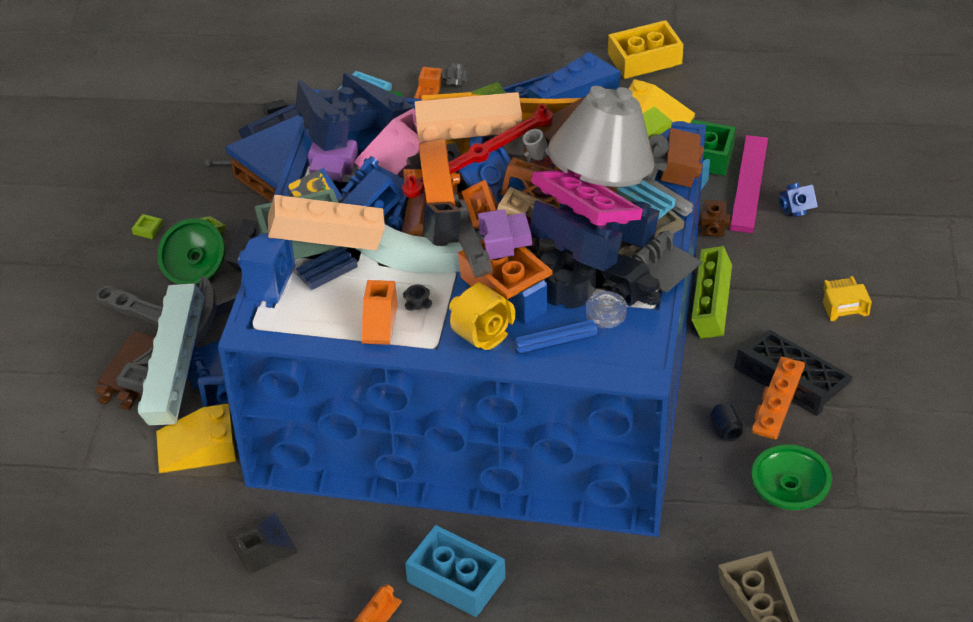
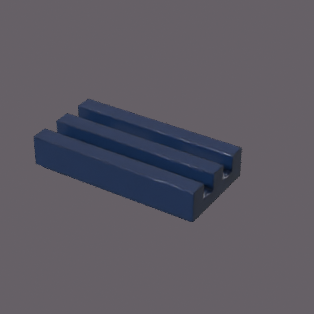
(324, 265)

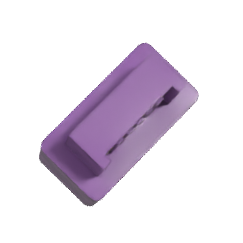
(335, 162)
(503, 232)

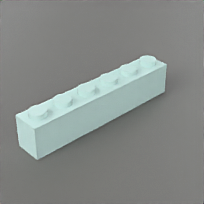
(171, 355)

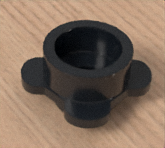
(417, 297)

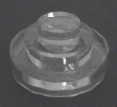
(606, 309)

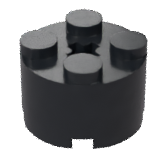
(571, 280)

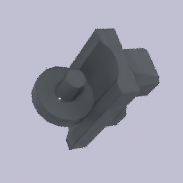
(659, 148)

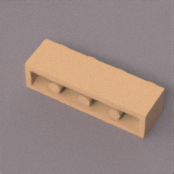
(467, 116)
(325, 222)

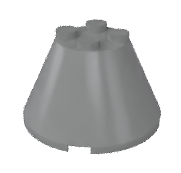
(604, 140)

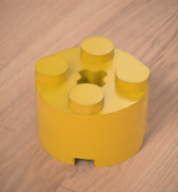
(481, 316)

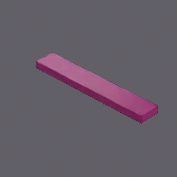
(749, 184)

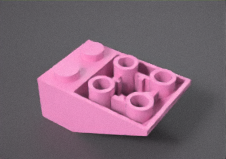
(394, 144)

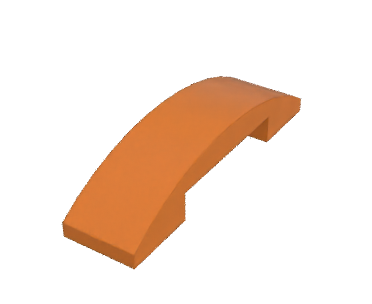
(429, 82)
(436, 171)

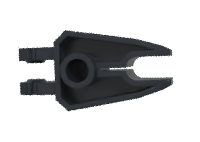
(631, 281)

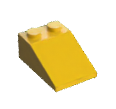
(651, 95)
(197, 440)

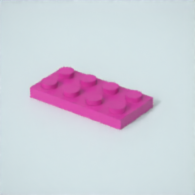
(587, 199)

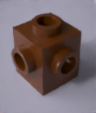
(714, 218)

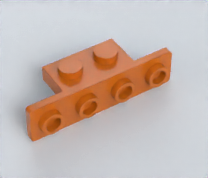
(777, 398)

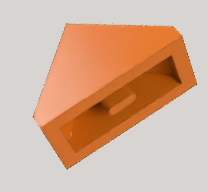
(479, 200)

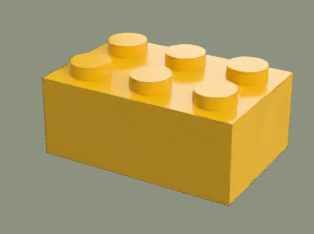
(645, 49)

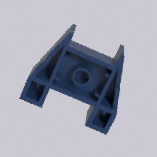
(350, 109)
(589, 242)

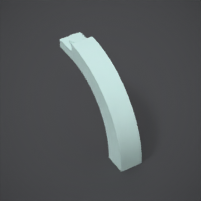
(415, 253)

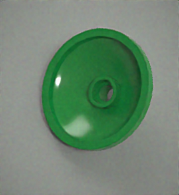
(181, 246)
(794, 468)

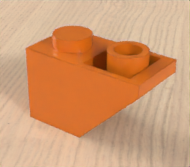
(379, 312)

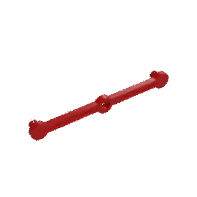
(541, 117)

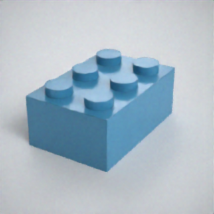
(455, 570)

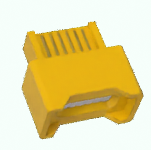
(845, 298)

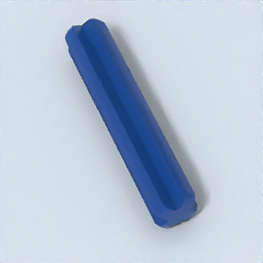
(555, 336)

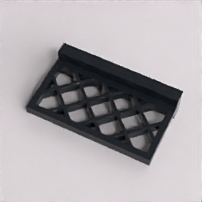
(809, 391)

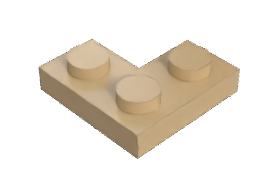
(518, 202)

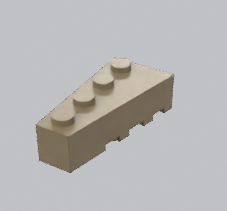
(757, 589)

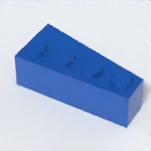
(577, 79)

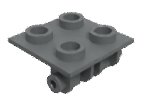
(666, 260)

